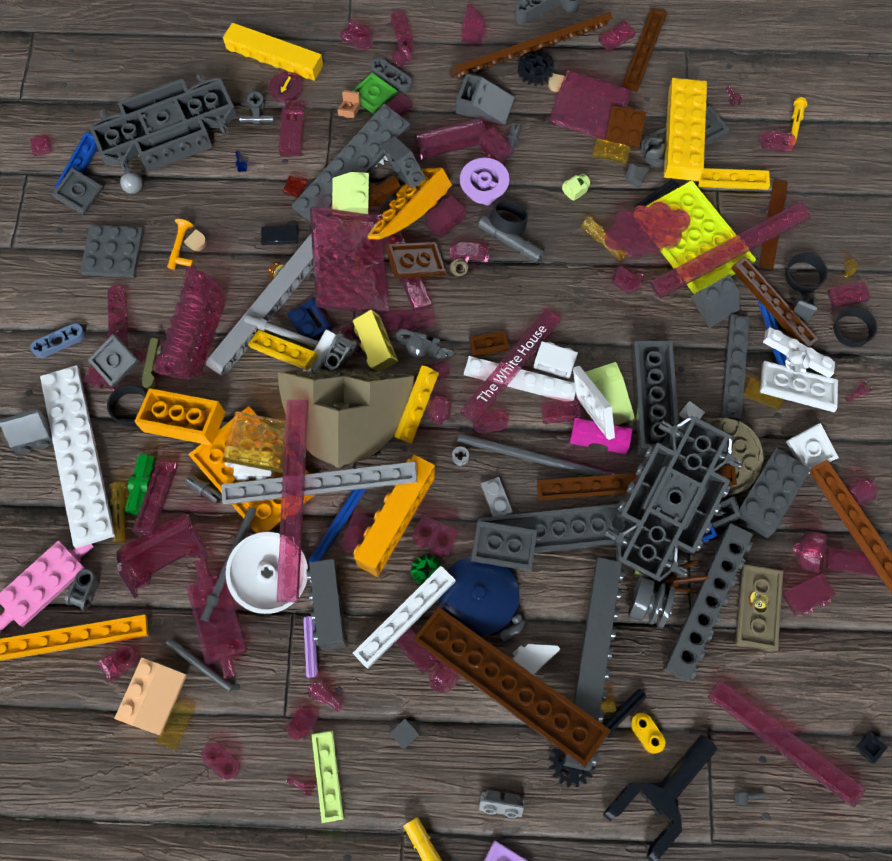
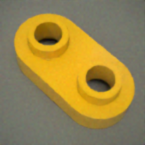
(647, 733)

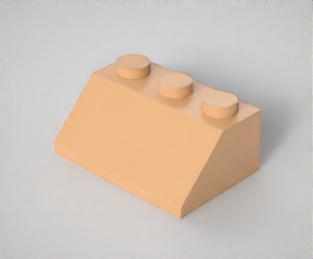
(150, 696)

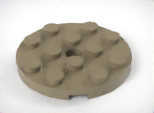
(745, 448)

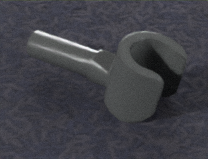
(742, 798)

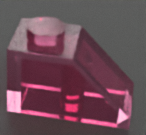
(473, 26)

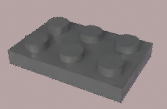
(504, 545)

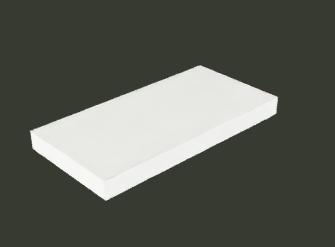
(800, 388)
(594, 402)

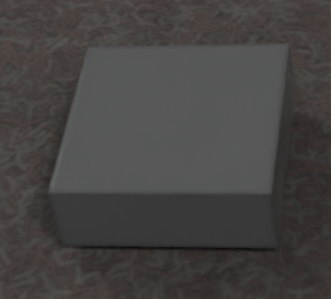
(404, 734)

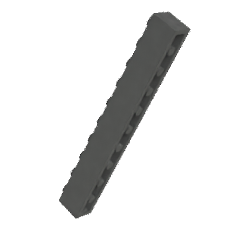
(596, 644)

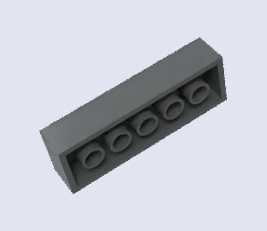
(653, 392)

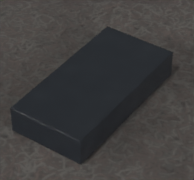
(279, 235)

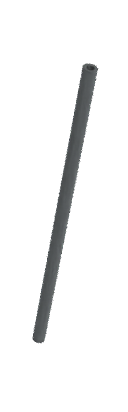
(534, 457)

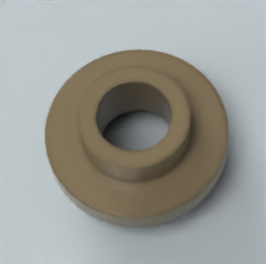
(464, 267)

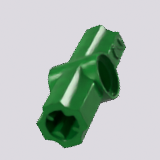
(139, 483)

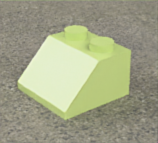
(351, 192)

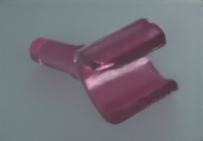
(734, 97)
(860, 391)
(300, 785)

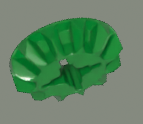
(420, 577)

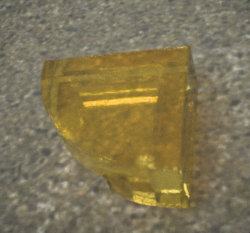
(850, 267)

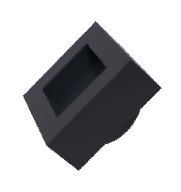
(871, 747)

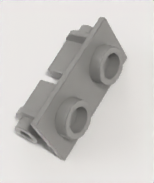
(511, 806)

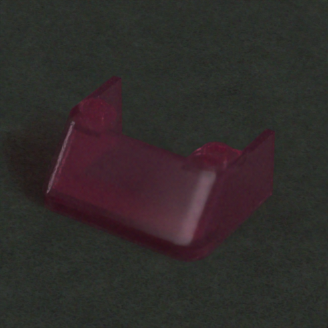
(151, 553)

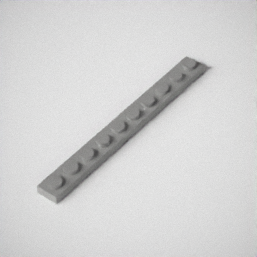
(323, 483)

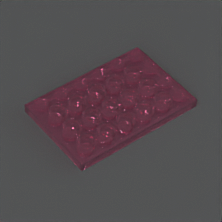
(346, 262)

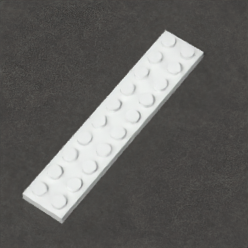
(77, 457)

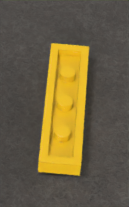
(734, 179)
(283, 350)
(416, 404)

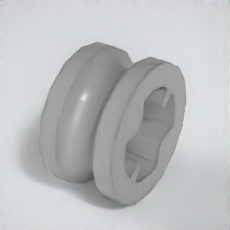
(456, 452)

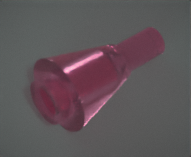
(321, 693)

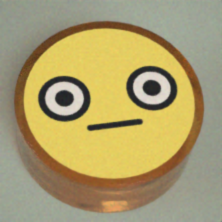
(274, 269)
(759, 605)

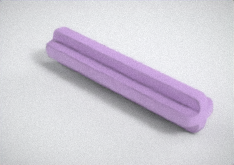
(310, 648)

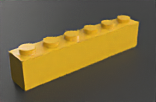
(273, 51)

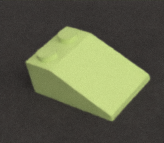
(612, 386)

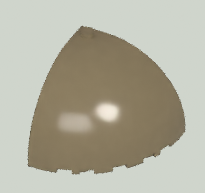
(347, 410)

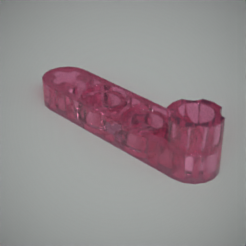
(120, 317)

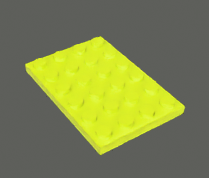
(703, 234)

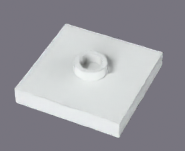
(812, 446)

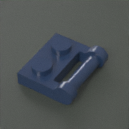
(303, 322)

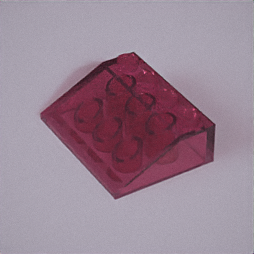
(586, 104)

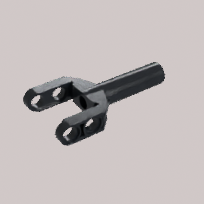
(665, 794)

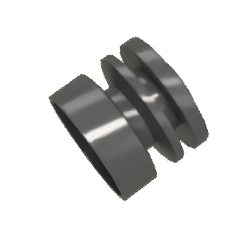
(652, 602)

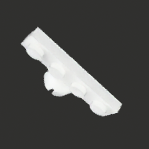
(798, 355)

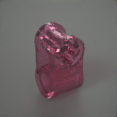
(357, 35)
(115, 664)

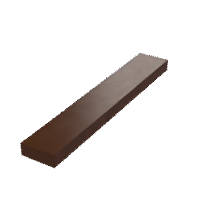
(644, 49)
(773, 302)

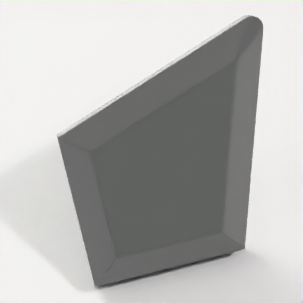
(636, 174)

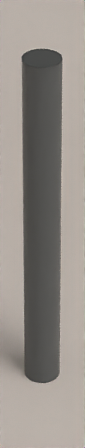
(199, 664)

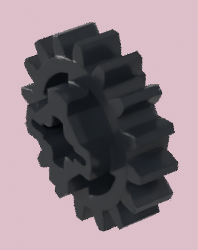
(536, 68)
(574, 774)

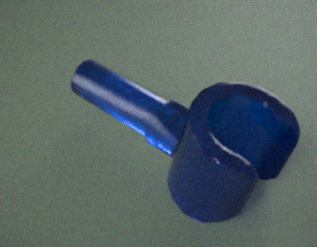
(241, 165)

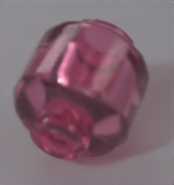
(438, 409)
(862, 490)
(442, 678)

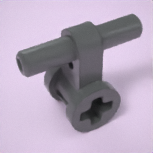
(256, 118)

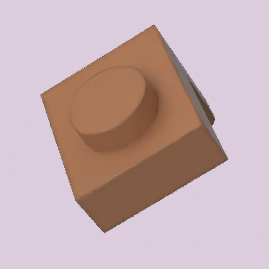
(350, 104)

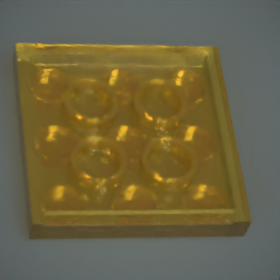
(256, 442)

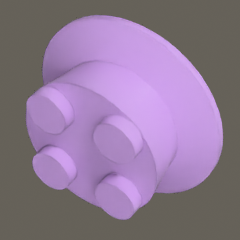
(484, 180)

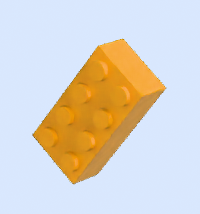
(180, 416)

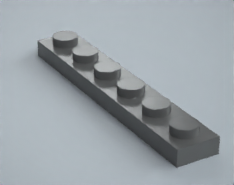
(735, 367)

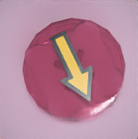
(285, 87)

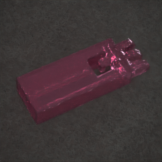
(291, 131)

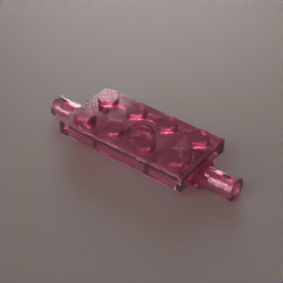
(221, 635)

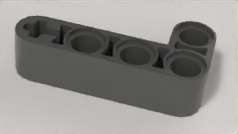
(530, 9)

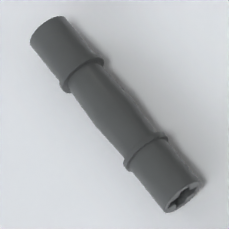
(512, 240)

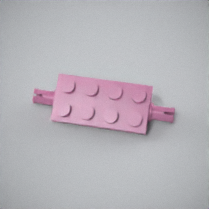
(40, 583)

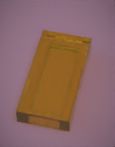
(175, 726)

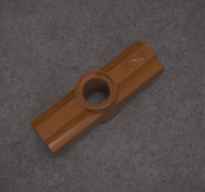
(380, 191)

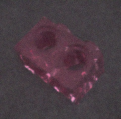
(437, 531)

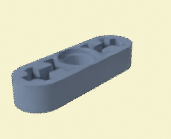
(69, 330)

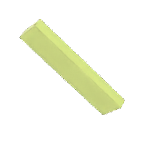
(327, 777)

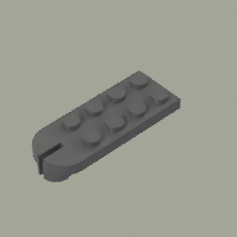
(654, 145)

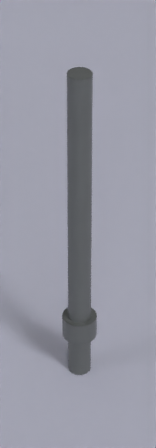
(213, 599)

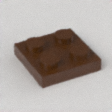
(625, 126)

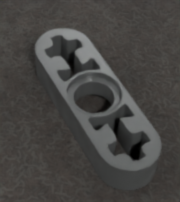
(388, 68)

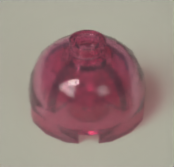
(810, 551)

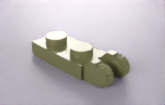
(149, 373)

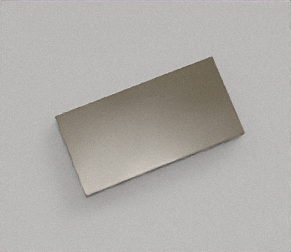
(759, 627)

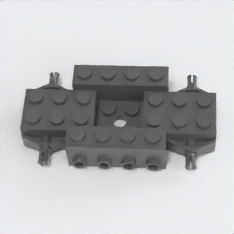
(164, 124)
(656, 522)

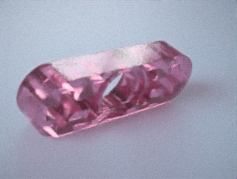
(403, 26)

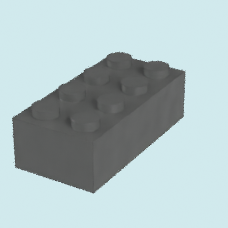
(772, 493)
(327, 605)

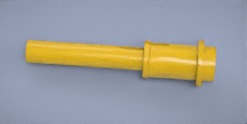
(799, 107)

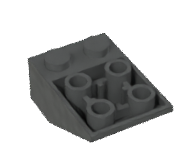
(483, 100)

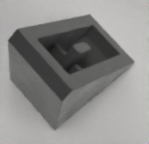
(805, 306)
(727, 514)

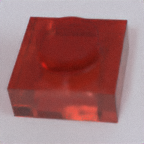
(294, 186)

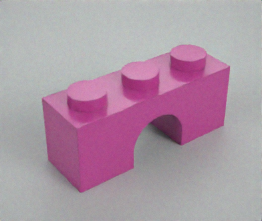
(587, 432)

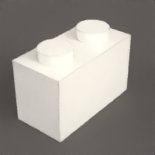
(555, 360)

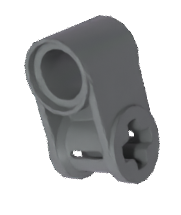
(341, 349)
(82, 590)

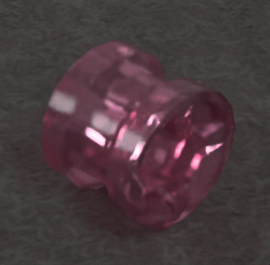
(401, 56)

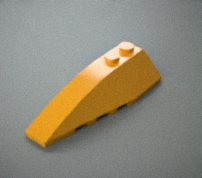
(412, 203)

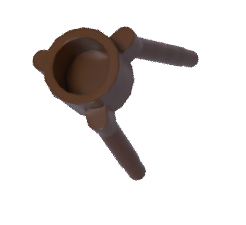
(672, 580)

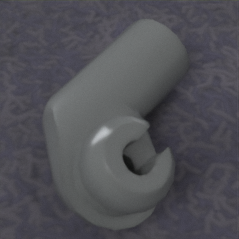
(515, 630)

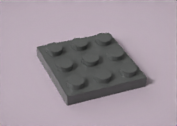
(112, 251)

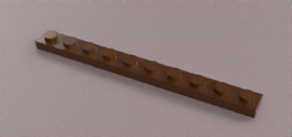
(601, 485)

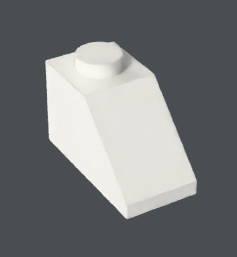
(534, 656)

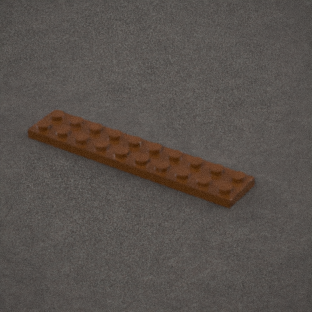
(535, 44)
(513, 687)

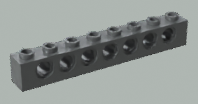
(675, 664)

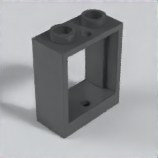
(403, 162)

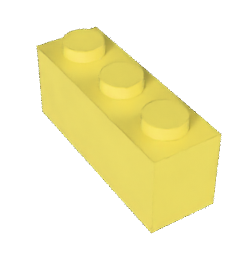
(375, 341)

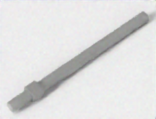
(263, 325)

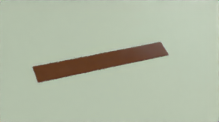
(776, 206)

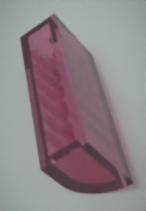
(449, 138)

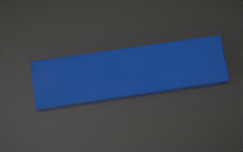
(81, 157)

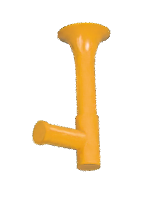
(174, 258)

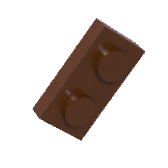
(488, 343)

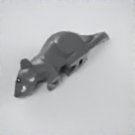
(420, 347)

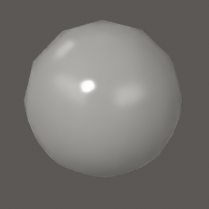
(131, 182)

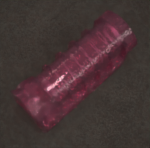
(191, 327)

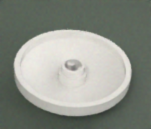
(254, 573)

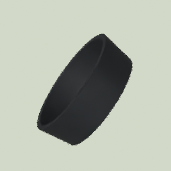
(505, 225)
(813, 260)
(864, 315)
(116, 395)

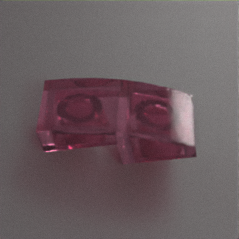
(469, 250)

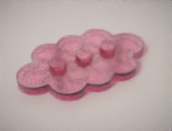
(647, 229)

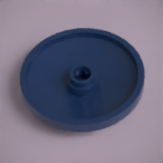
(481, 597)

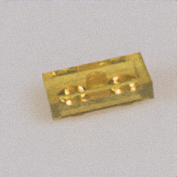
(611, 151)
(753, 392)

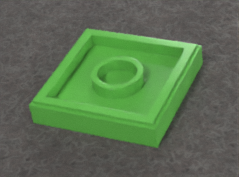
(375, 93)

